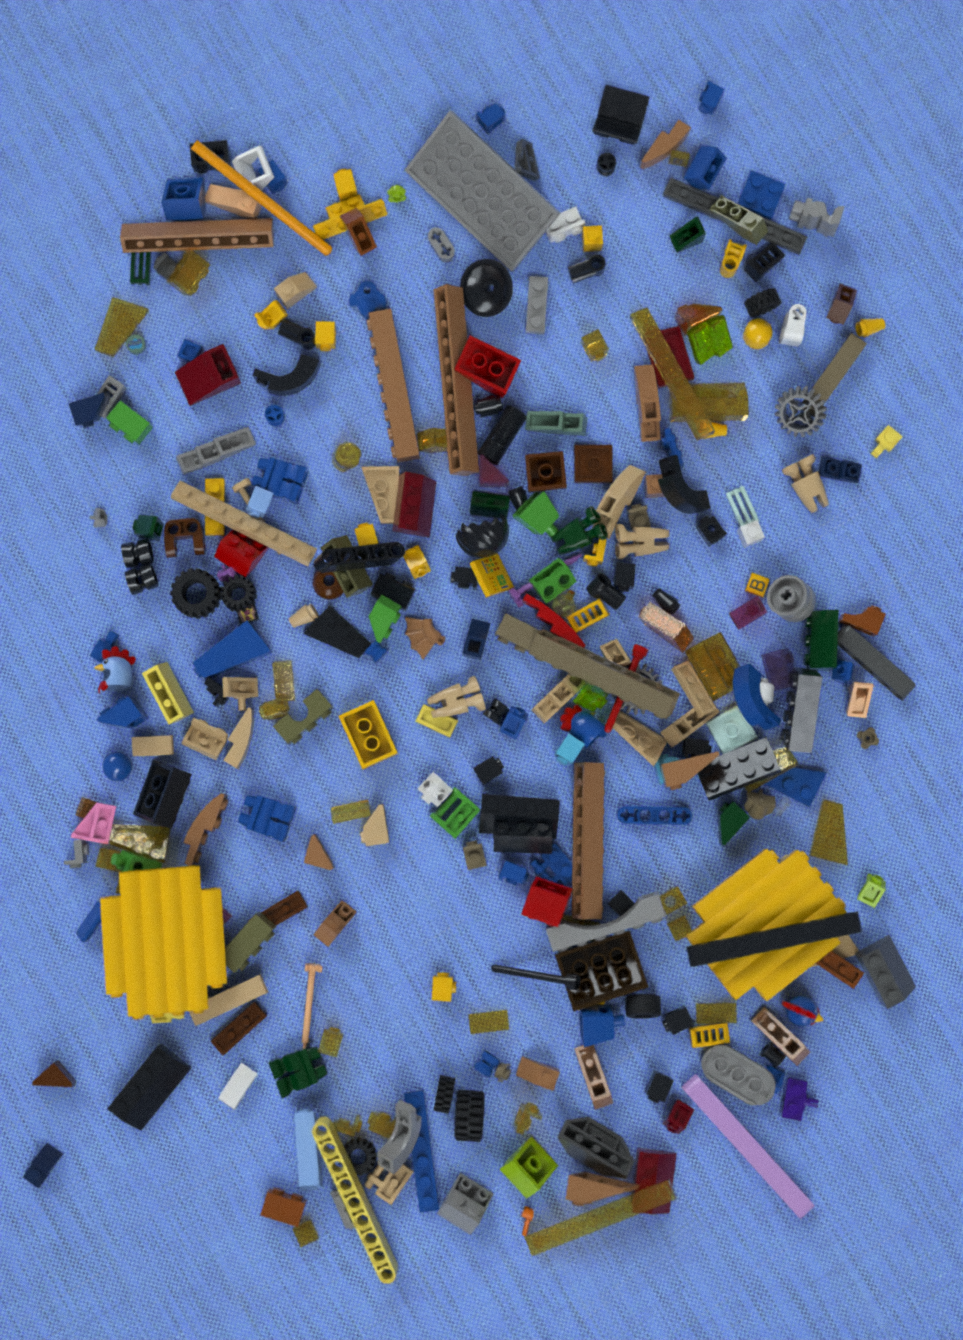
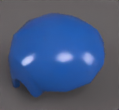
(117, 766)

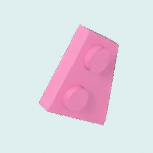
(96, 824)

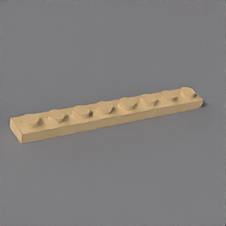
(243, 523)

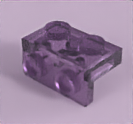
(777, 667)

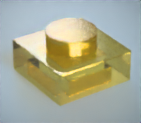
(305, 1233)

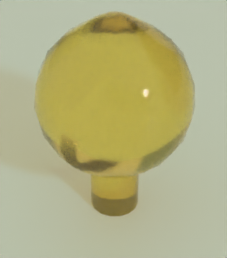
(564, 604)

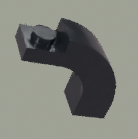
(293, 382)
(677, 491)

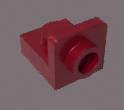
(678, 1117)

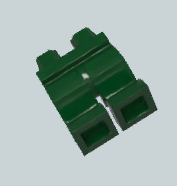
(302, 1067)

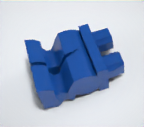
(277, 474)
(262, 814)

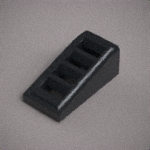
(755, 270)

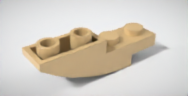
(618, 495)

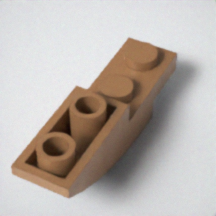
(648, 403)
(206, 820)

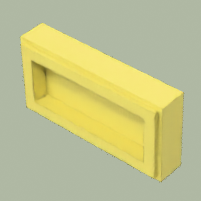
(442, 725)

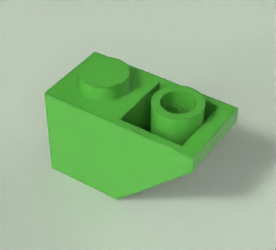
(382, 616)

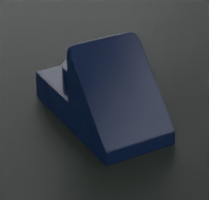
(42, 1165)

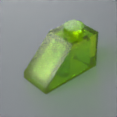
(591, 698)

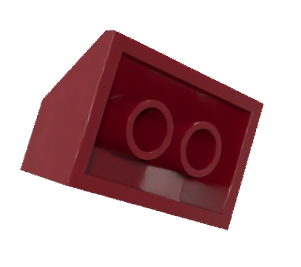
(414, 504)
(651, 1169)

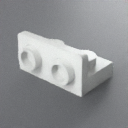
(567, 223)

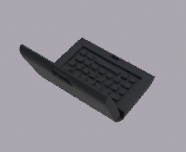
(621, 114)

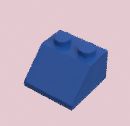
(184, 199)

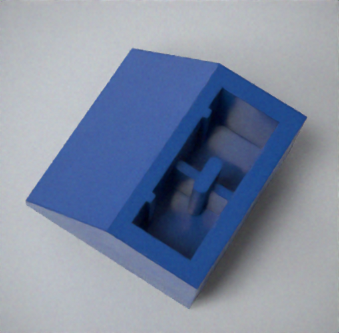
(125, 714)

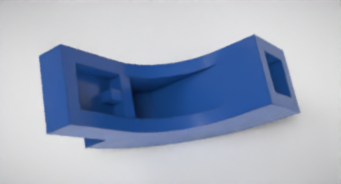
(749, 700)

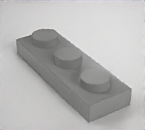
(536, 305)

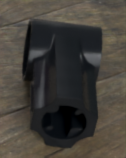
(585, 270)
(296, 334)
(601, 588)

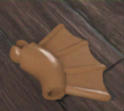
(423, 635)

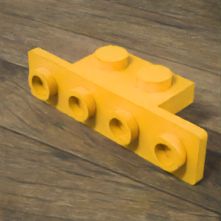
(335, 225)

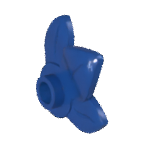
(367, 302)

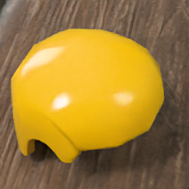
(757, 333)

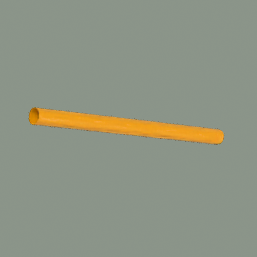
(261, 198)

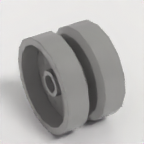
(791, 598)

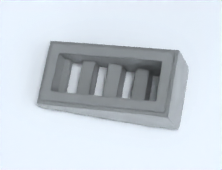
(116, 394)

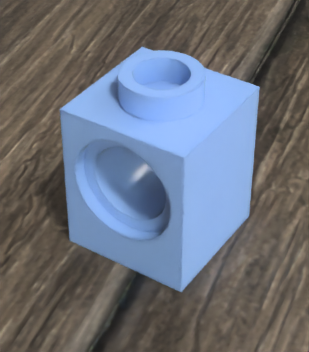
(259, 502)

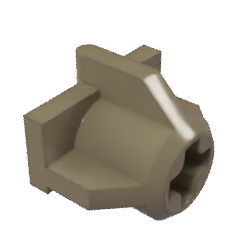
(759, 804)

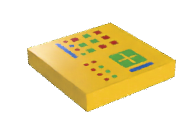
(491, 575)

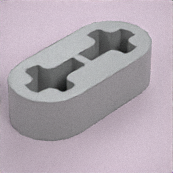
(437, 247)

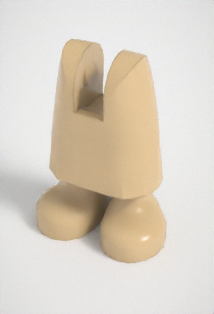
(808, 486)
(642, 541)
(453, 699)

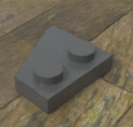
(525, 160)

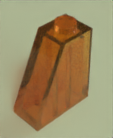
(666, 626)

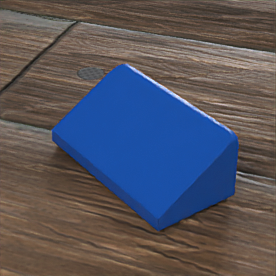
(90, 923)

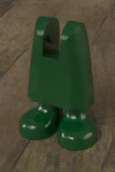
(575, 533)

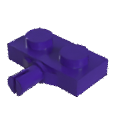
(796, 1099)

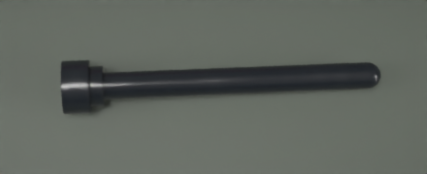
(571, 981)

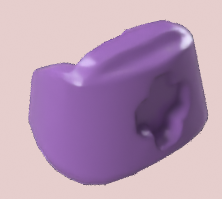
(226, 573)

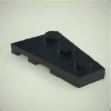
(338, 633)

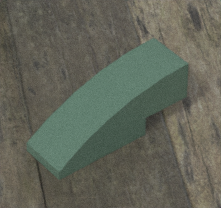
(556, 422)

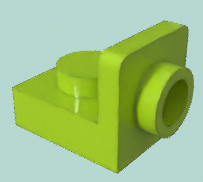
(872, 890)

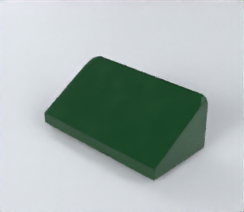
(489, 504)

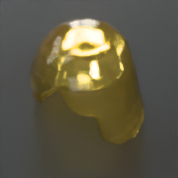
(346, 456)

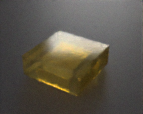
(679, 928)

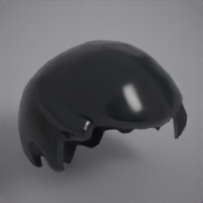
(483, 539)

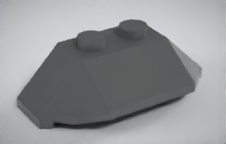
(596, 1147)

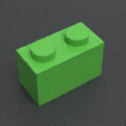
(129, 423)

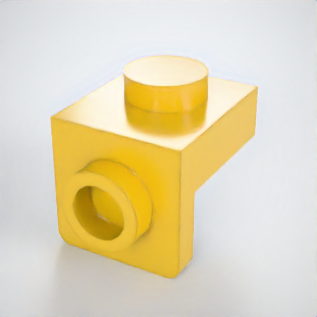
(271, 315)

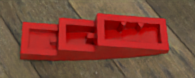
(559, 626)

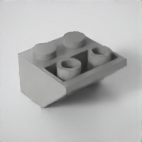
(465, 1204)

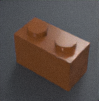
(358, 231)
(283, 1206)

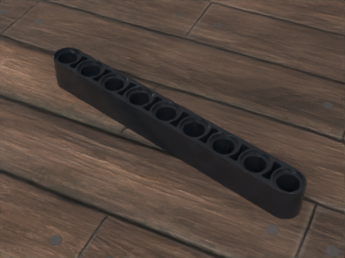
(774, 939)

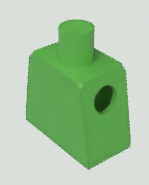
(538, 514)
(131, 861)

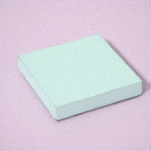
(731, 730)

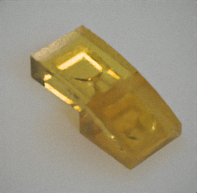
(284, 680)
(716, 1013)

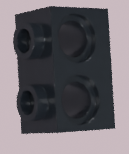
(218, 148)

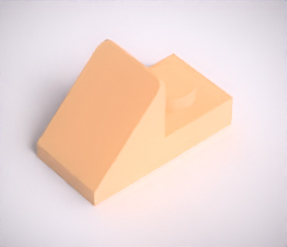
(859, 699)

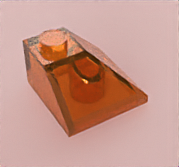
(694, 314)

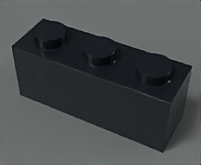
(523, 837)

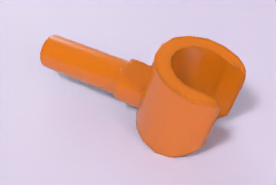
(527, 1213)

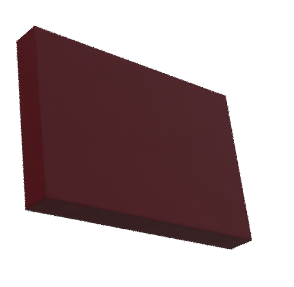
(676, 343)

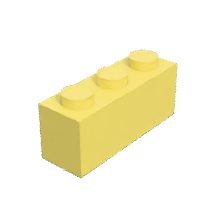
(167, 693)

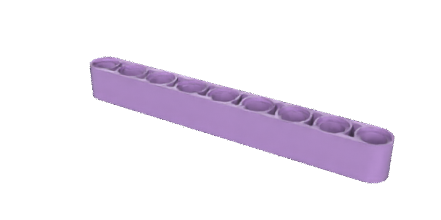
(748, 1146)

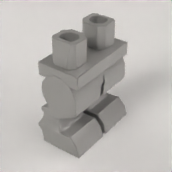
(814, 215)

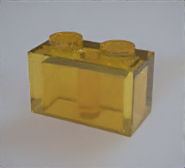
(188, 273)

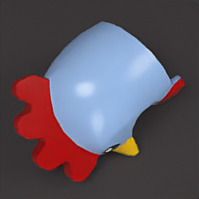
(115, 670)

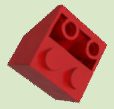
(240, 552)
(547, 901)

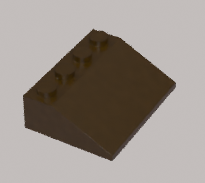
(606, 970)

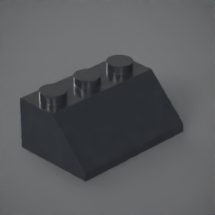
(162, 794)

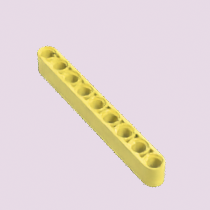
(355, 1209)

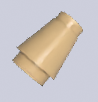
(303, 616)

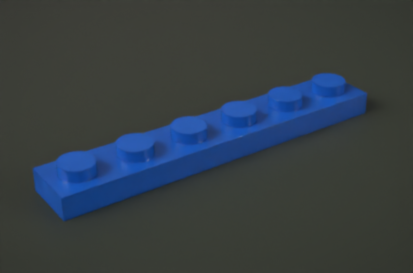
(423, 1157)

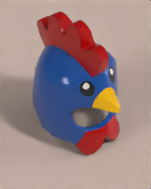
(582, 725)
(802, 1011)

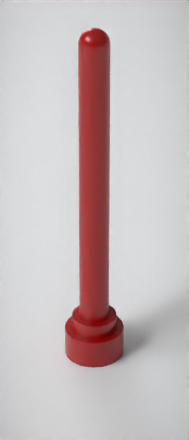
(639, 653)

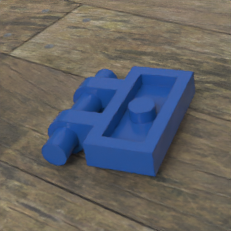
(669, 442)
(557, 862)

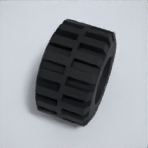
(184, 582)
(469, 1115)

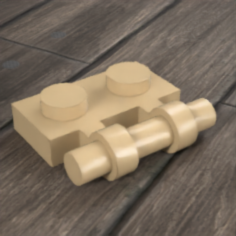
(391, 1185)

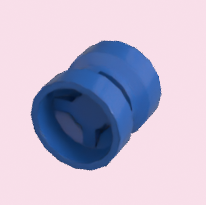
(484, 1067)

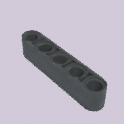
(874, 662)

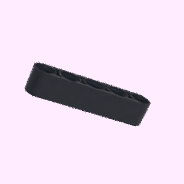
(352, 560)

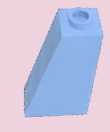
(307, 1151)

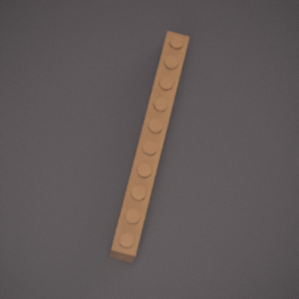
(455, 387)

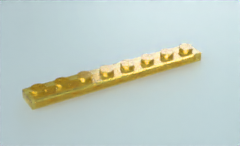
(672, 374)
(600, 1217)

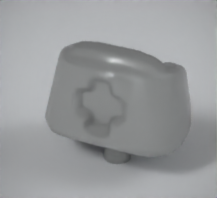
(99, 518)

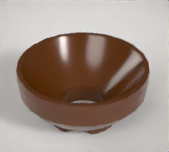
(326, 592)

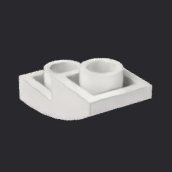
(237, 1086)

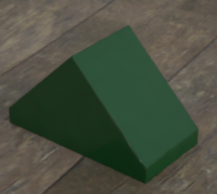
(688, 235)

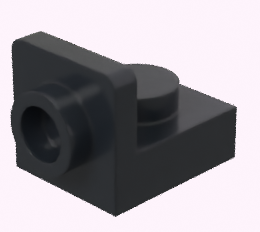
(215, 688)
(620, 903)

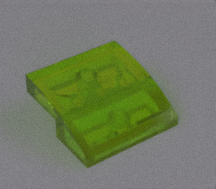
(710, 339)

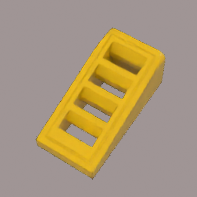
(604, 610)
(693, 1035)

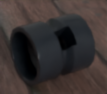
(137, 553)
(147, 576)

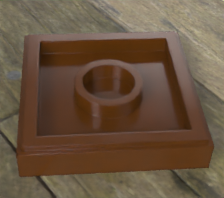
(593, 464)

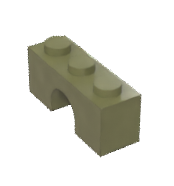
(292, 730)

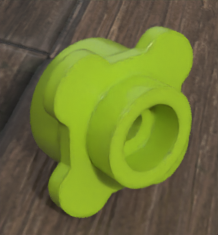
(396, 194)

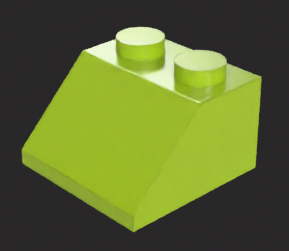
(529, 1167)

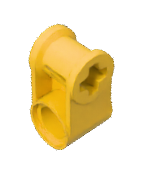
(732, 256)

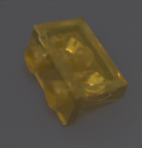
(522, 1120)

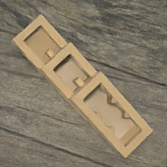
(558, 697)
(231, 999)

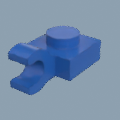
(110, 639)

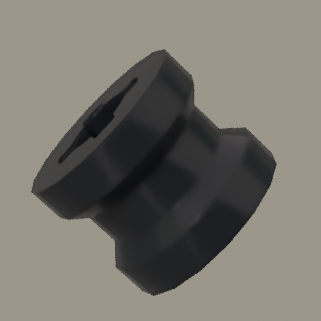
(606, 159)

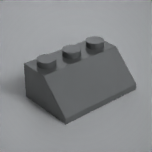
(886, 972)

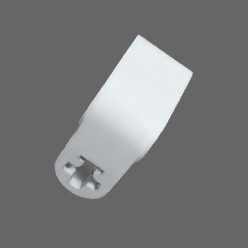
(792, 329)

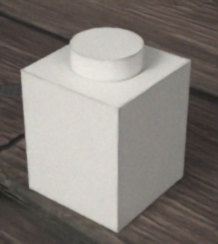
(750, 533)

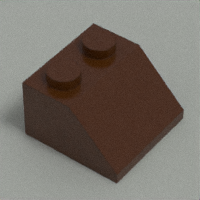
(545, 471)

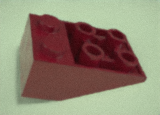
(207, 375)

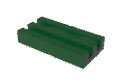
(140, 280)

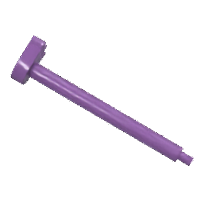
(515, 594)

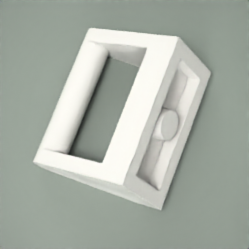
(243, 165)

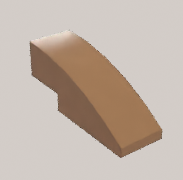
(665, 144)

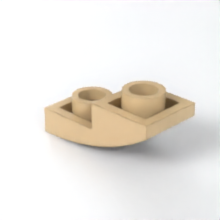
(152, 745)

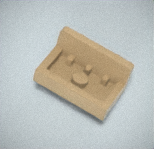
(205, 738)

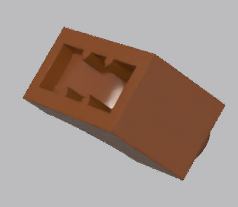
(867, 622)

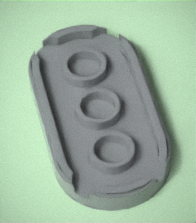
(738, 1074)

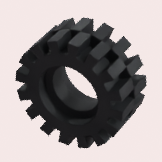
(762, 302)
(246, 601)
(444, 1094)
(369, 1150)

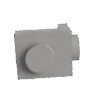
(81, 851)

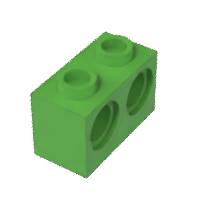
(552, 580)

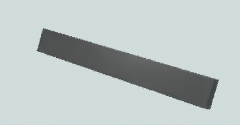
(702, 201)

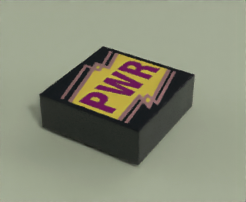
(250, 615)

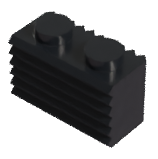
(394, 590)

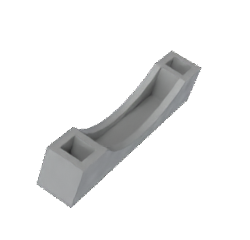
(645, 909)

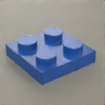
(761, 194)

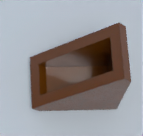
(55, 1076)

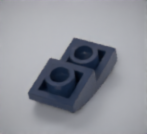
(840, 470)

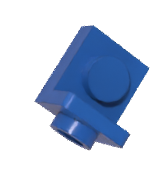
(843, 672)
(514, 722)

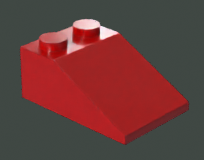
(487, 366)

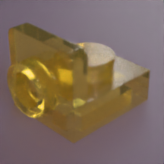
(330, 1042)
(344, 1126)

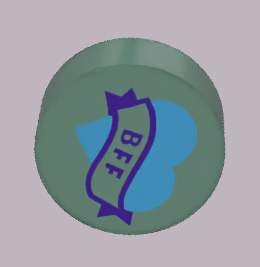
(135, 344)

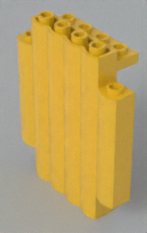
(764, 898)
(163, 941)

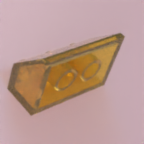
(714, 665)

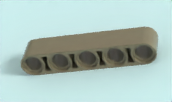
(837, 369)

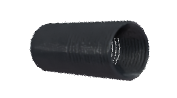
(502, 434)

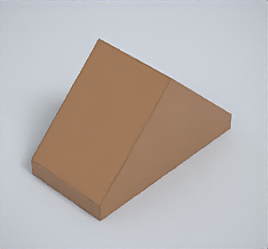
(317, 855)

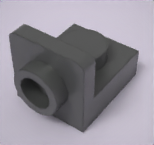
(164, 266)

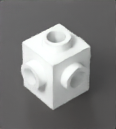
(434, 790)

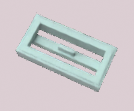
(735, 492)

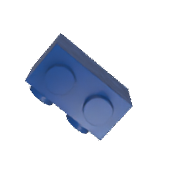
(705, 167)

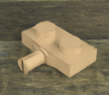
(240, 689)

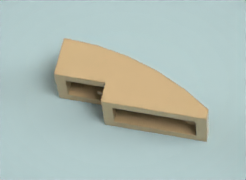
(241, 739)

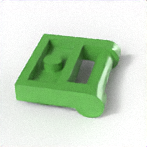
(460, 817)

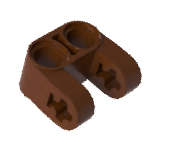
(183, 533)

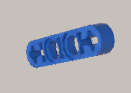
(654, 815)

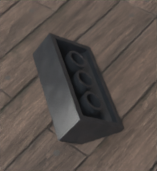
(517, 809)
(149, 1087)

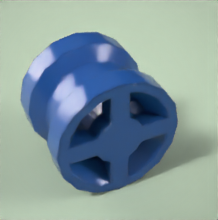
(274, 411)
(376, 651)

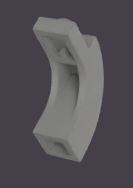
(402, 1140)

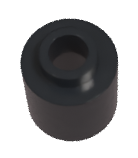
(488, 406)

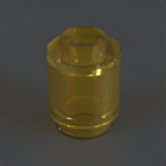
(274, 709)

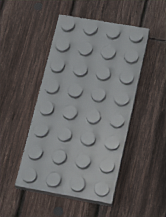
(482, 191)

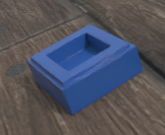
(189, 351)

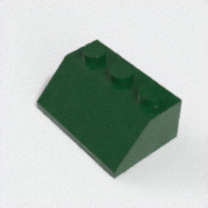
(821, 640)

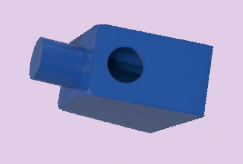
(598, 1024)

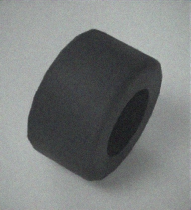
(643, 1006)

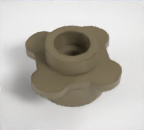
(870, 732)
(503, 1072)

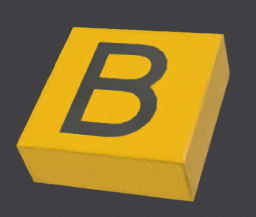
(757, 585)

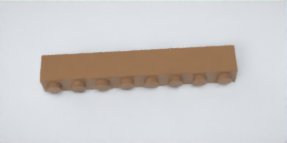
(197, 235)
(394, 386)
(588, 840)

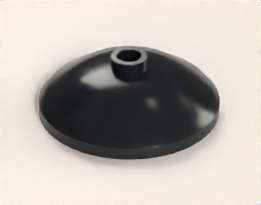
(477, 283)

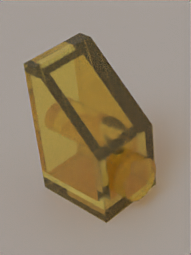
(432, 440)

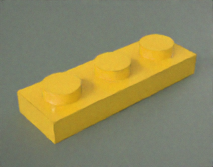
(215, 488)

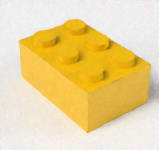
(368, 734)

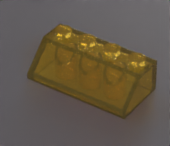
(718, 400)

